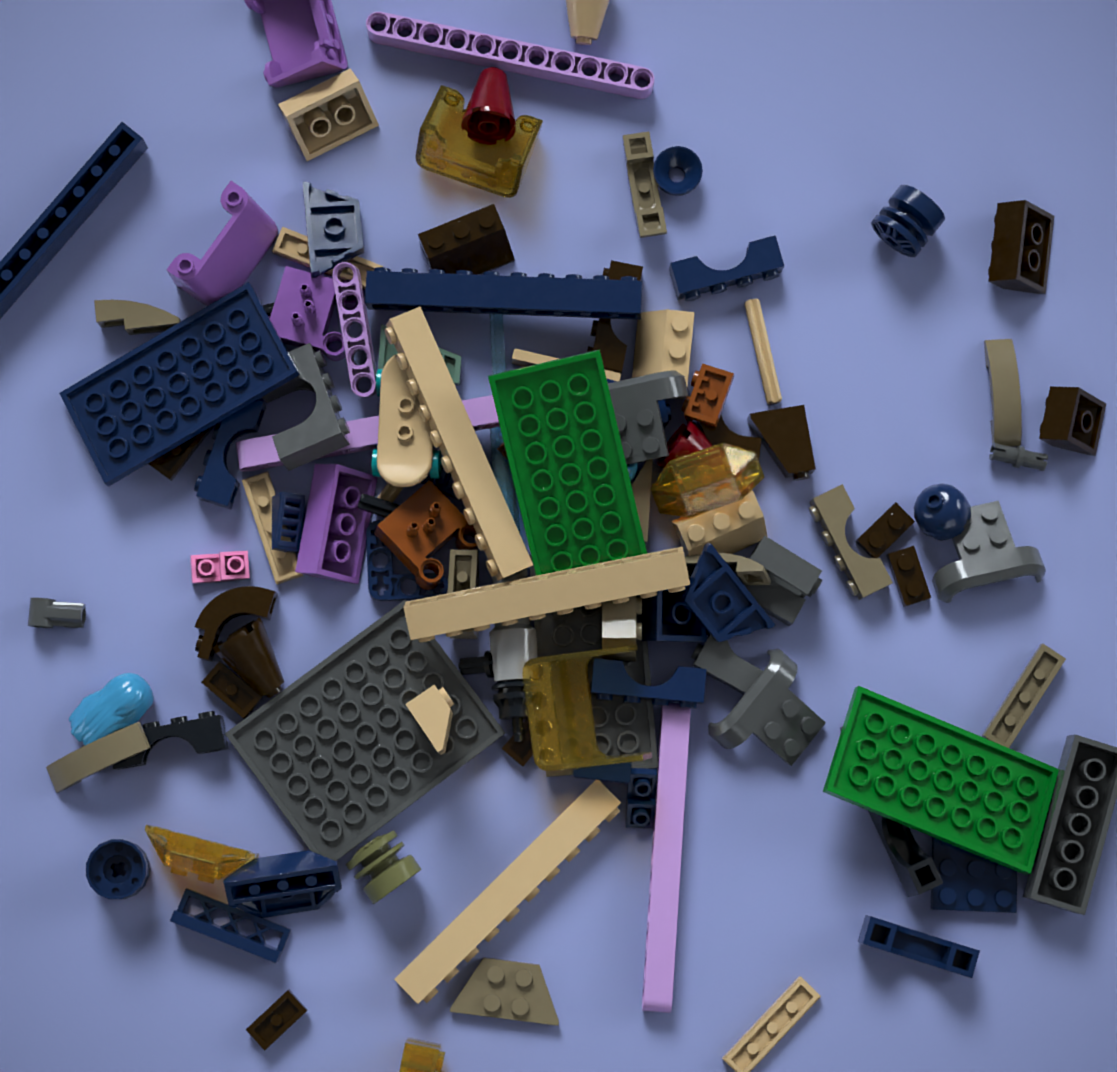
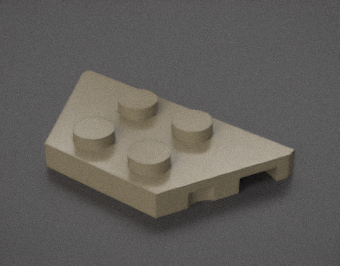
(507, 992)

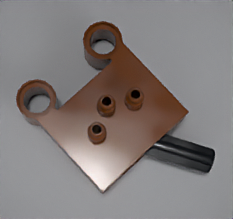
(420, 529)

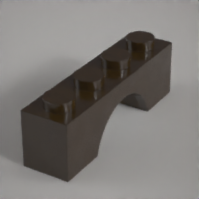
(611, 348)

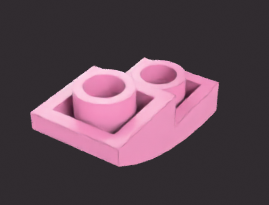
(219, 567)

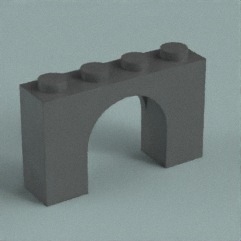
(323, 429)
(723, 662)

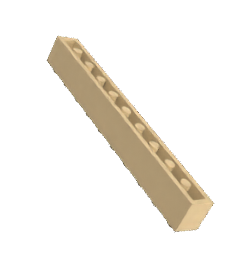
(458, 443)
(546, 594)
(507, 891)

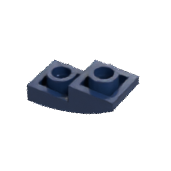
(641, 798)

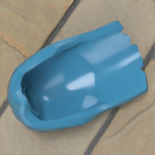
(112, 708)

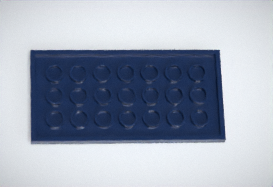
(179, 384)

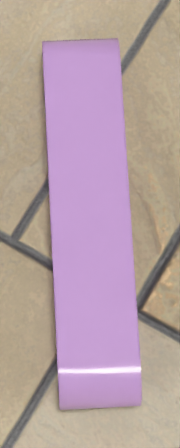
(349, 317)

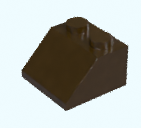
(1072, 420)

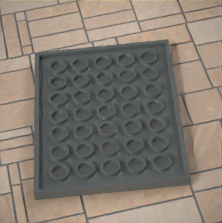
(344, 745)

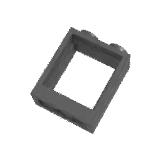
(787, 568)

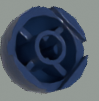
(942, 511)

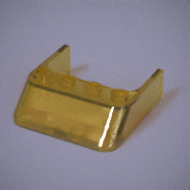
(563, 714)

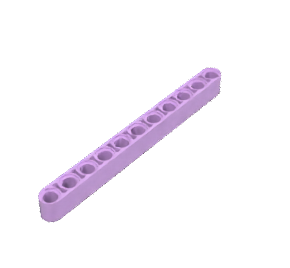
(500, 45)
(363, 436)
(666, 859)

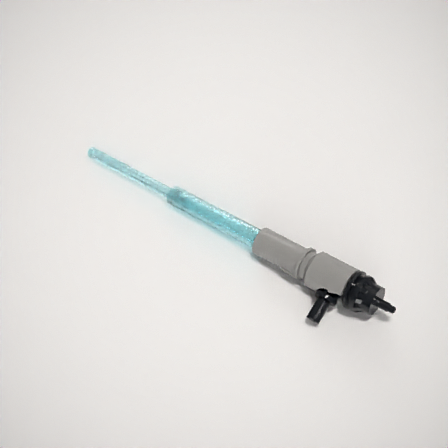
(515, 643)

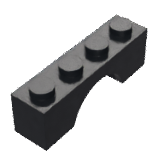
(204, 734)
(910, 862)

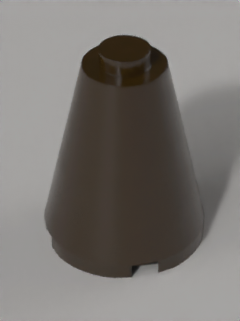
(252, 658)

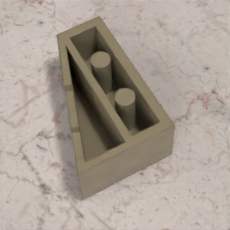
(620, 627)

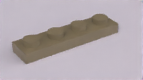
(1024, 696)

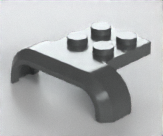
(639, 412)
(986, 555)
(771, 713)

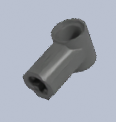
(49, 613)

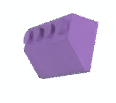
(334, 525)

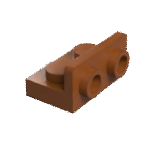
(708, 395)

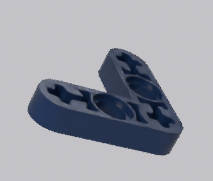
(393, 580)

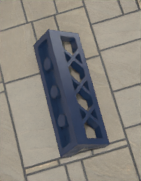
(228, 936)

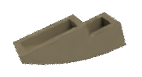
(135, 316)

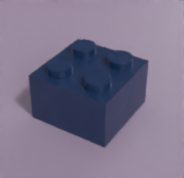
(670, 619)

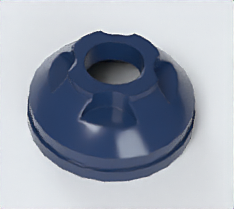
(679, 158)

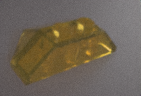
(706, 480)
(197, 855)

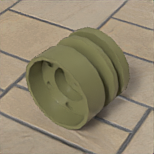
(383, 866)

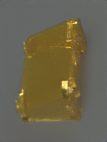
(450, 153)

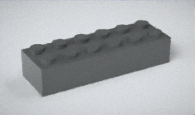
(1075, 826)

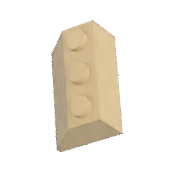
(328, 114)
(663, 342)
(726, 527)
(433, 715)

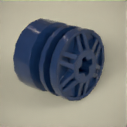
(908, 220)
(102, 874)

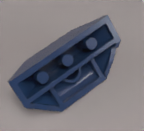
(283, 884)

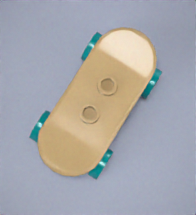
(404, 440)

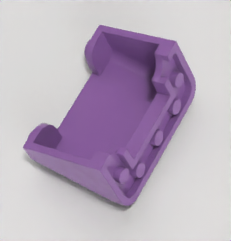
(300, 39)
(232, 253)

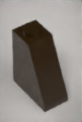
(786, 439)

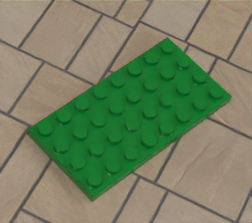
(567, 463)
(941, 780)

